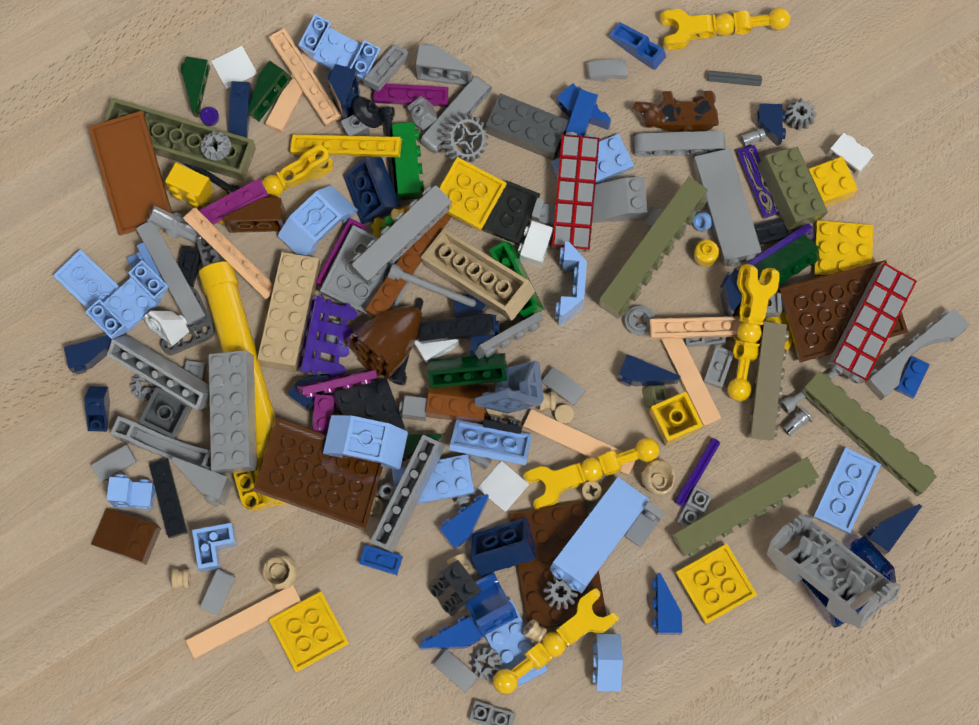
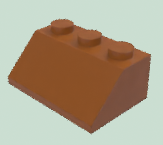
(456, 403)

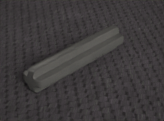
(734, 78)

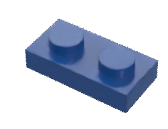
(912, 377)
(381, 560)

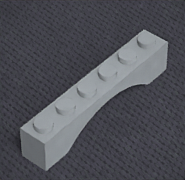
(947, 329)
(156, 443)

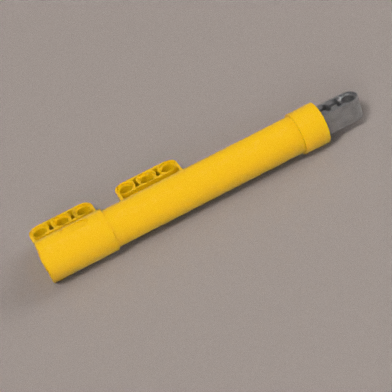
(222, 291)

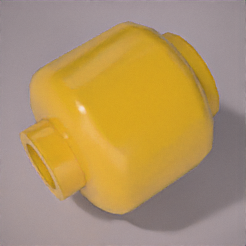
(706, 253)

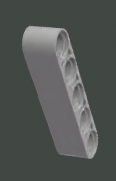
(465, 102)
(679, 143)

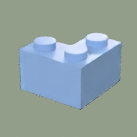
(129, 494)
(207, 543)
(607, 662)

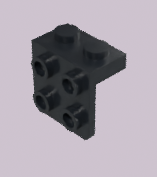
(454, 588)

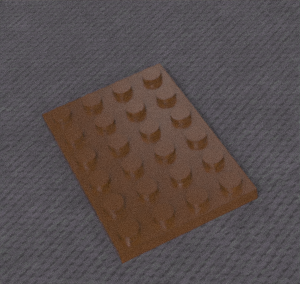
(822, 308)
(324, 484)
(551, 532)

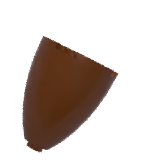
(386, 340)

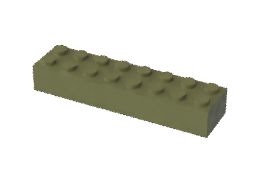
(182, 139)
(653, 248)

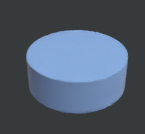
(702, 221)

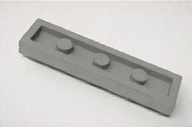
(504, 339)

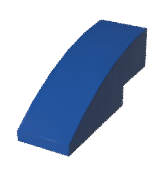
(638, 45)
(582, 112)

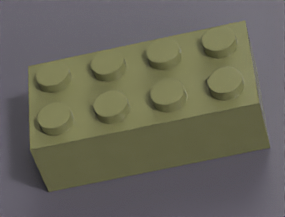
(792, 188)

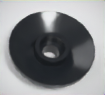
(367, 112)

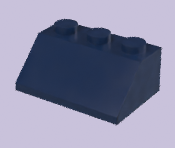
(344, 88)
(371, 189)
(503, 547)

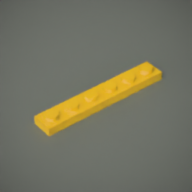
(348, 145)

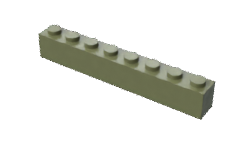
(869, 434)
(745, 506)

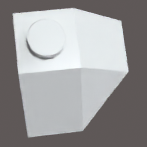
(167, 325)

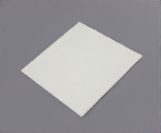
(234, 66)
(503, 486)

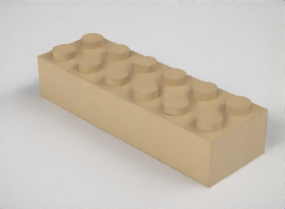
(478, 274)
(288, 311)

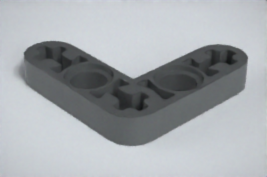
(205, 322)

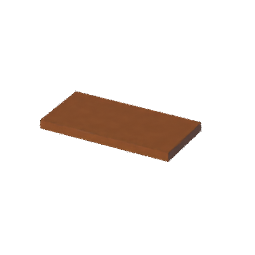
(129, 170)

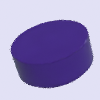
(209, 116)

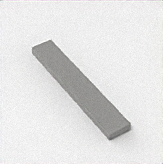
(171, 273)

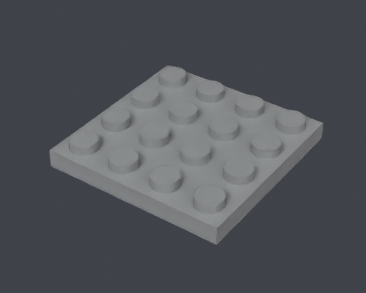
(345, 284)

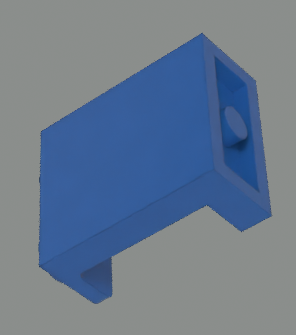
(491, 607)

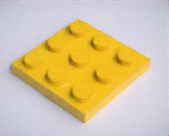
(471, 193)
(842, 246)
(716, 584)
(309, 632)

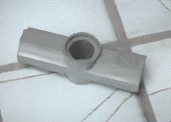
(173, 224)

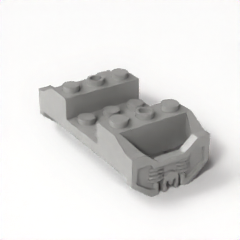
(832, 571)

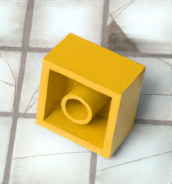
(834, 181)
(189, 186)
(675, 418)

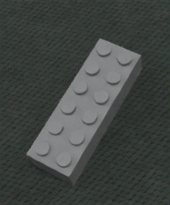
(402, 235)
(232, 412)

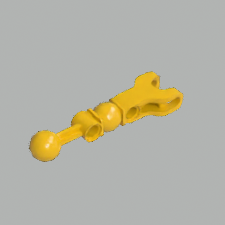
(707, 26)
(303, 169)
(752, 313)
(590, 470)
(555, 643)

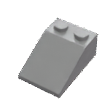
(439, 66)
(620, 200)
(210, 484)

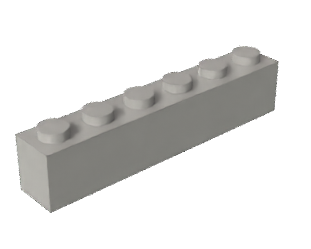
(160, 371)
(407, 493)

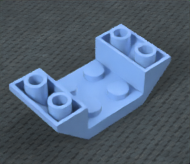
(331, 48)
(315, 220)
(572, 262)
(130, 302)
(365, 440)

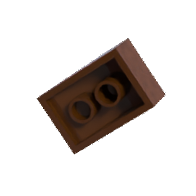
(260, 216)
(126, 536)

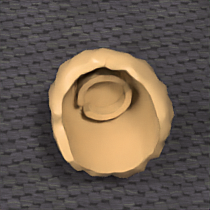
(658, 477)
(280, 572)

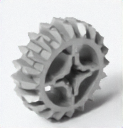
(457, 125)

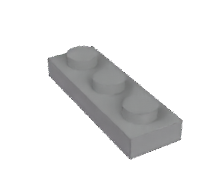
(386, 67)

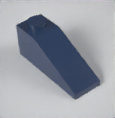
(239, 104)
(87, 354)
(641, 373)
(889, 531)

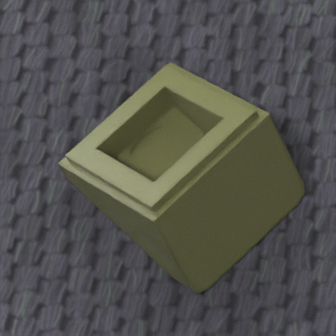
(654, 395)

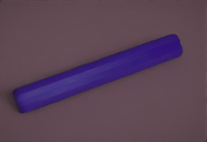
(697, 472)

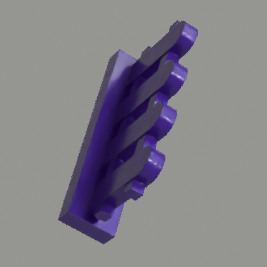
(320, 346)

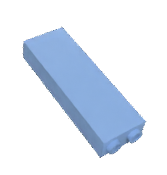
(599, 535)

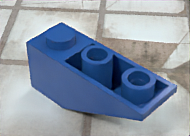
(567, 100)
(462, 526)
(668, 614)
(459, 636)

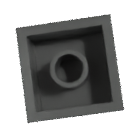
(165, 413)

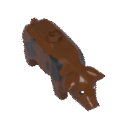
(681, 115)

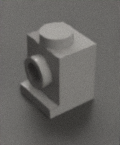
(422, 112)
(776, 306)

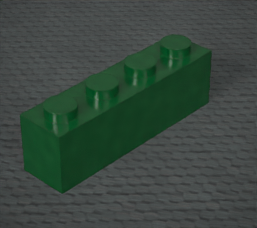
(791, 258)
(467, 370)

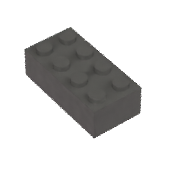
(526, 126)

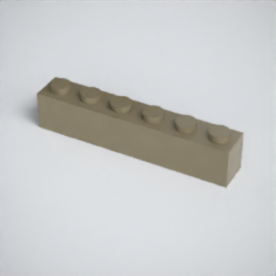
(767, 382)

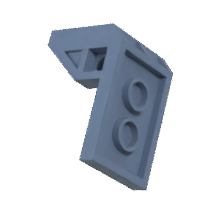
(518, 393)

